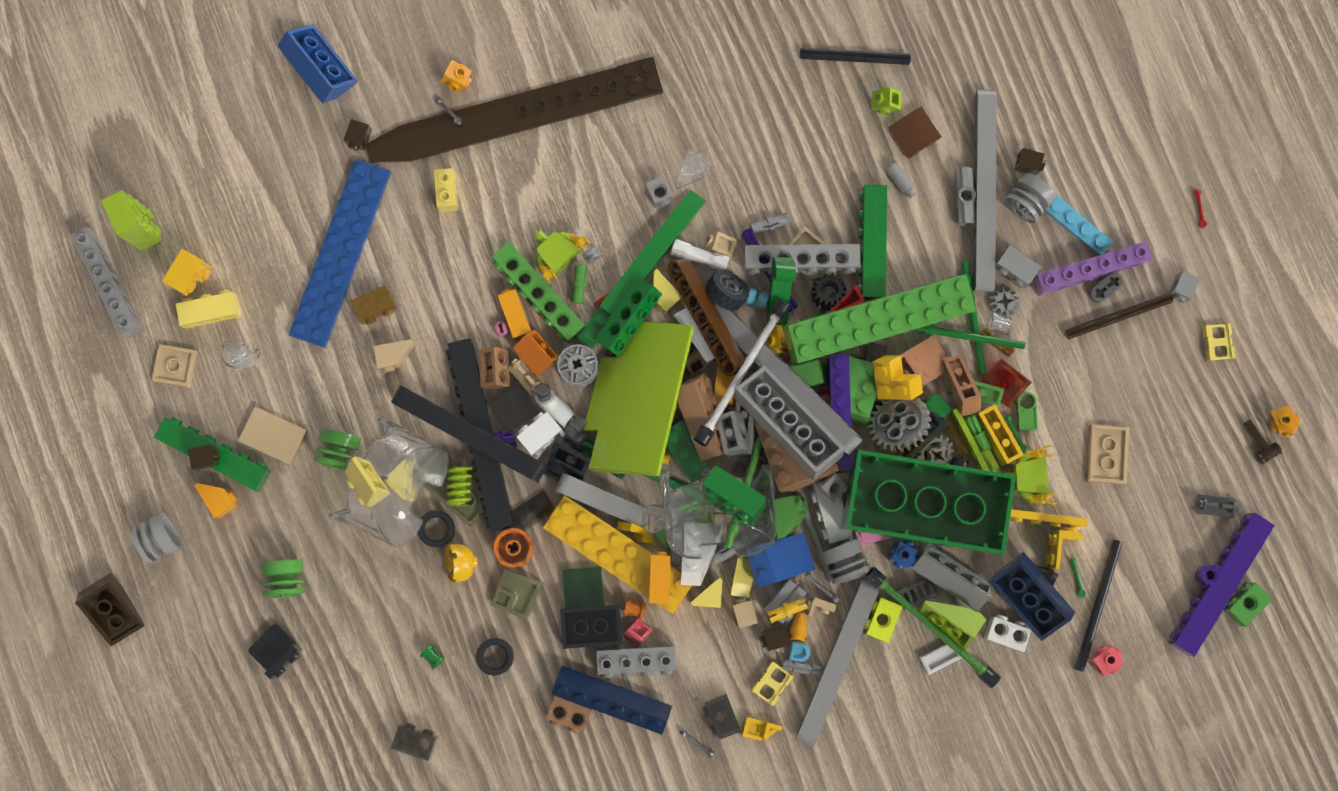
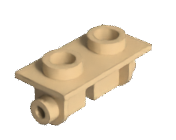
(526, 378)

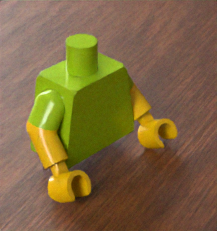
(557, 252)
(1032, 476)

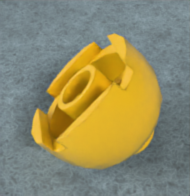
(460, 563)

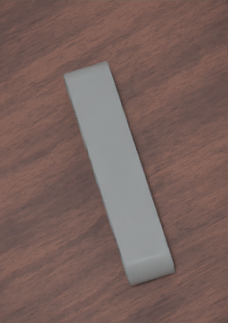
(600, 499)

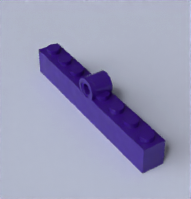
(1222, 583)

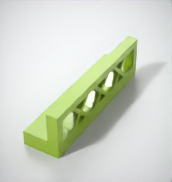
(982, 460)

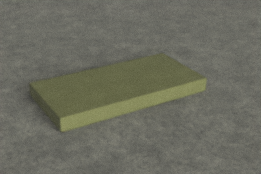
(468, 514)

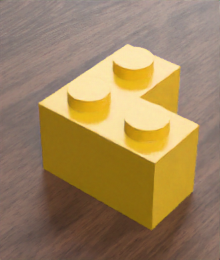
(186, 271)
(892, 382)

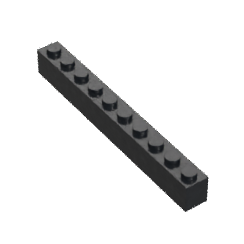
(475, 411)

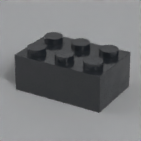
(591, 626)

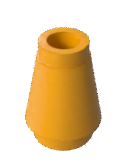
(798, 628)

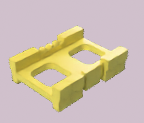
(1212, 342)
(766, 679)

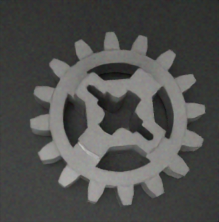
(941, 447)

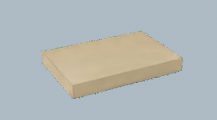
(272, 435)
(1108, 454)

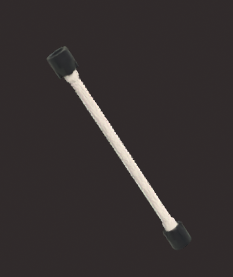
(706, 432)

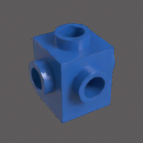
(895, 555)

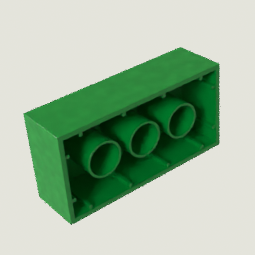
(928, 502)

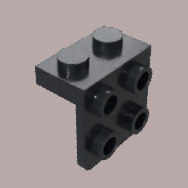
(275, 651)

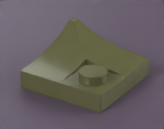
(516, 594)

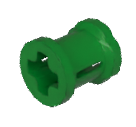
(432, 656)

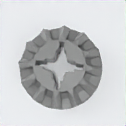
(997, 296)

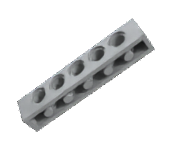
(849, 252)
(107, 283)

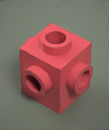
(1106, 660)

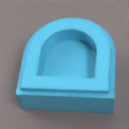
(798, 652)

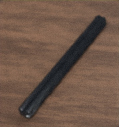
(855, 56)

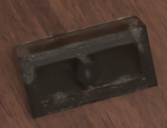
(533, 510)

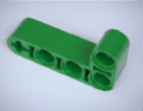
(781, 280)

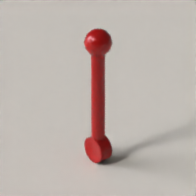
(1202, 223)

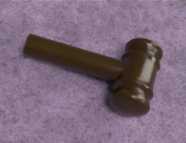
(1267, 452)

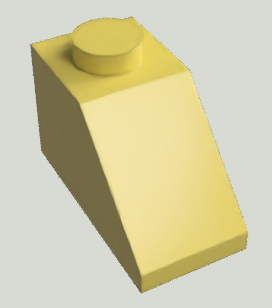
(670, 296)

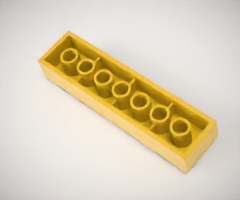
(610, 550)

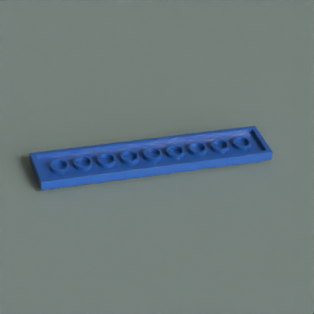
(340, 253)

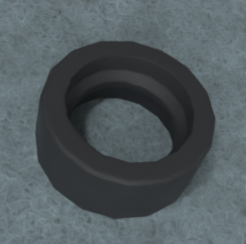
(450, 532)
(480, 659)

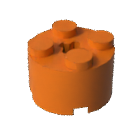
(510, 537)

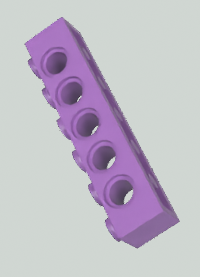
(1092, 268)

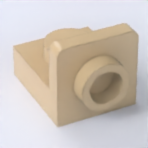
(720, 243)
(823, 606)

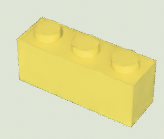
(208, 309)

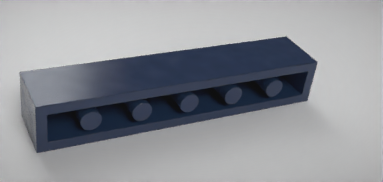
(611, 700)

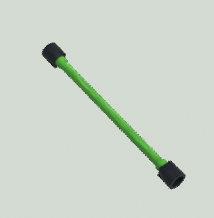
(987, 674)

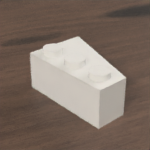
(694, 570)

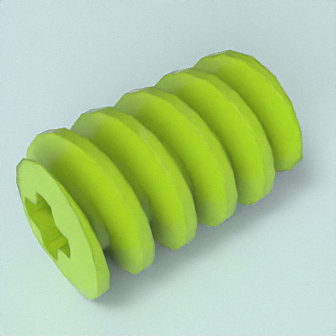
(459, 486)

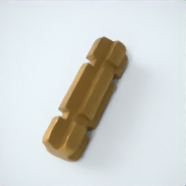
(1008, 351)

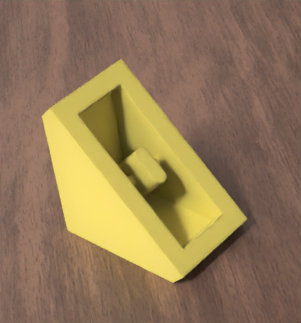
(710, 596)

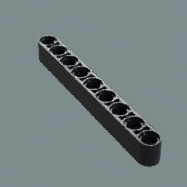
(469, 434)

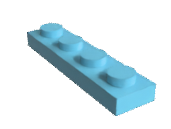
(1078, 226)

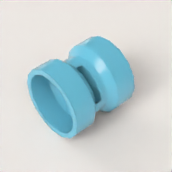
(761, 301)

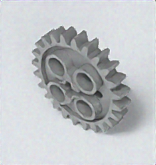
(899, 424)

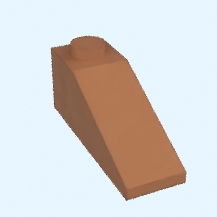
(962, 385)

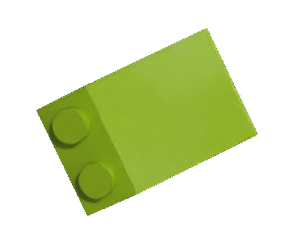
(957, 622)

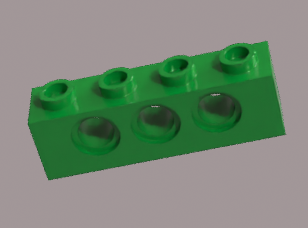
(628, 316)

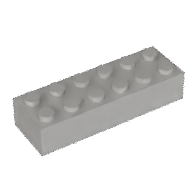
(789, 422)

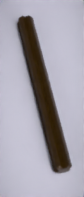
(1119, 316)

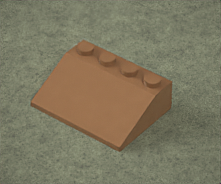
(785, 470)

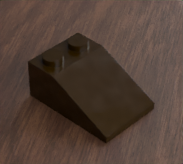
(109, 609)

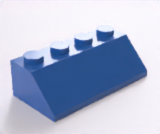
(317, 63)

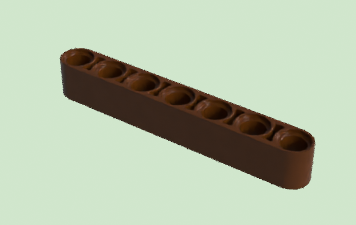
(706, 316)

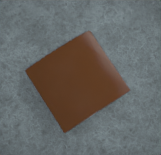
(915, 132)

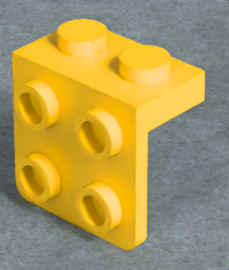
(1054, 541)

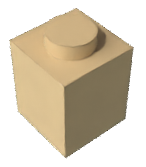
(744, 612)

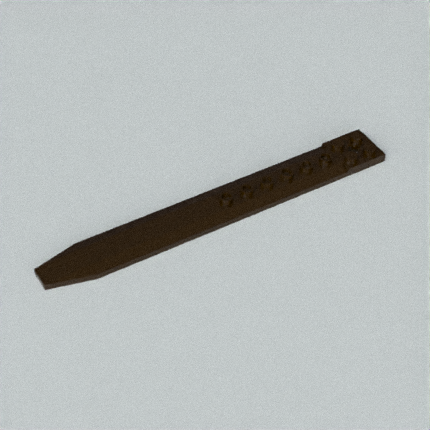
(517, 113)

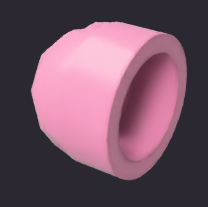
(505, 327)

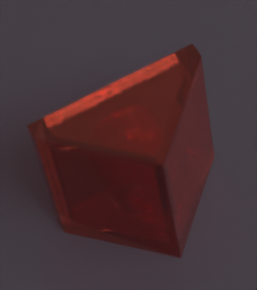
(1008, 378)

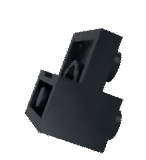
(568, 459)

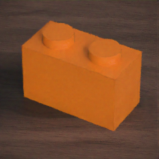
(536, 353)

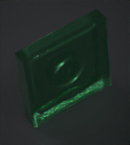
(583, 587)

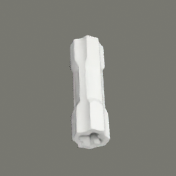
(687, 251)

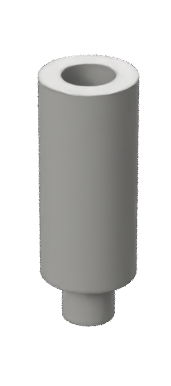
(900, 180)

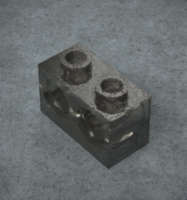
(413, 747)

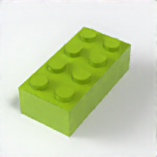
(132, 220)

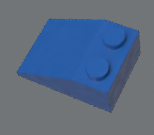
(782, 560)

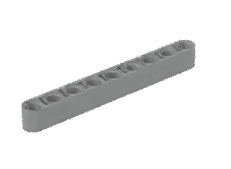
(837, 663)

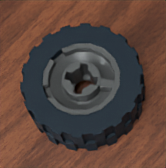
(727, 290)

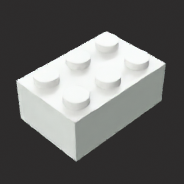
(540, 434)

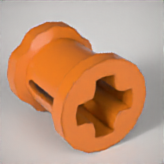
(634, 609)

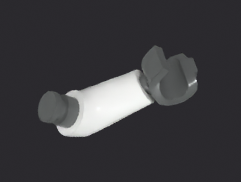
(561, 412)

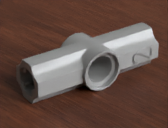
(965, 208)

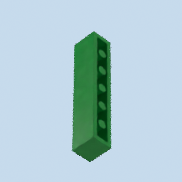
(873, 241)
(231, 464)

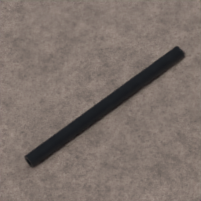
(1098, 605)

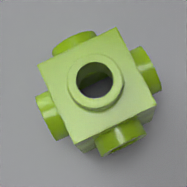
(886, 100)

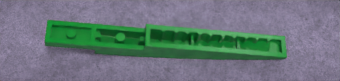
(643, 264)

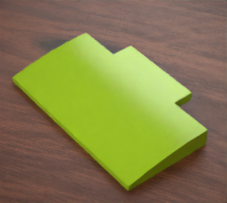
(637, 400)

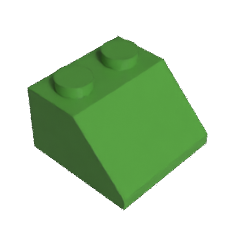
(789, 514)

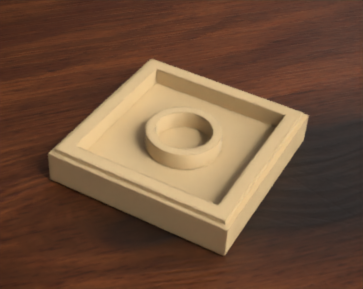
(174, 365)

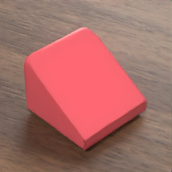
(637, 632)

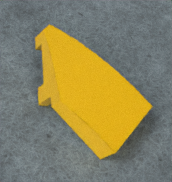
(639, 533)
(758, 729)

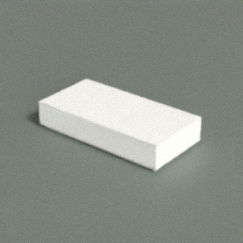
(938, 658)

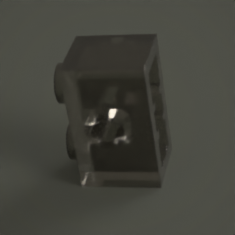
(729, 725)

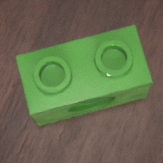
(1257, 599)

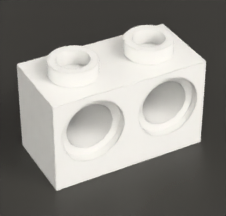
(1006, 637)

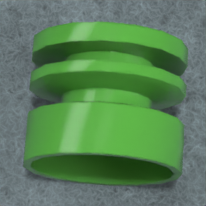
(336, 448)
(282, 578)

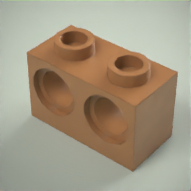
(494, 368)
(570, 709)

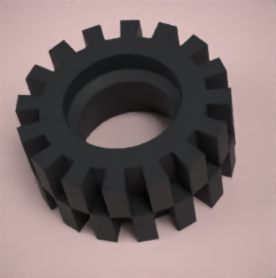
(822, 282)

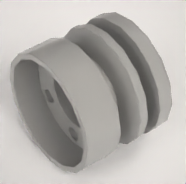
(1030, 198)
(581, 376)
(156, 538)
(845, 561)

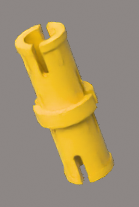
(787, 610)

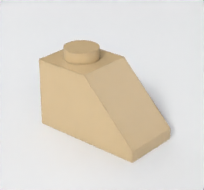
(392, 355)

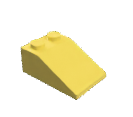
(366, 482)

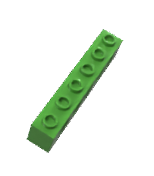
(509, 254)

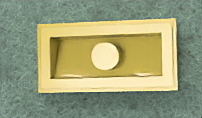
(742, 578)

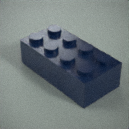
(1032, 596)

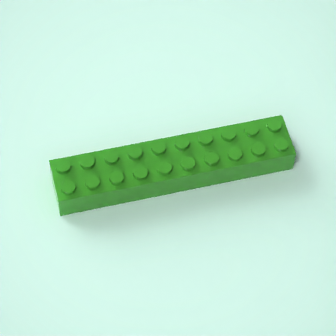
(878, 318)

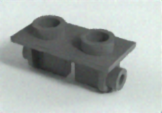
(1216, 506)

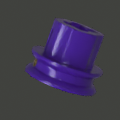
(508, 437)

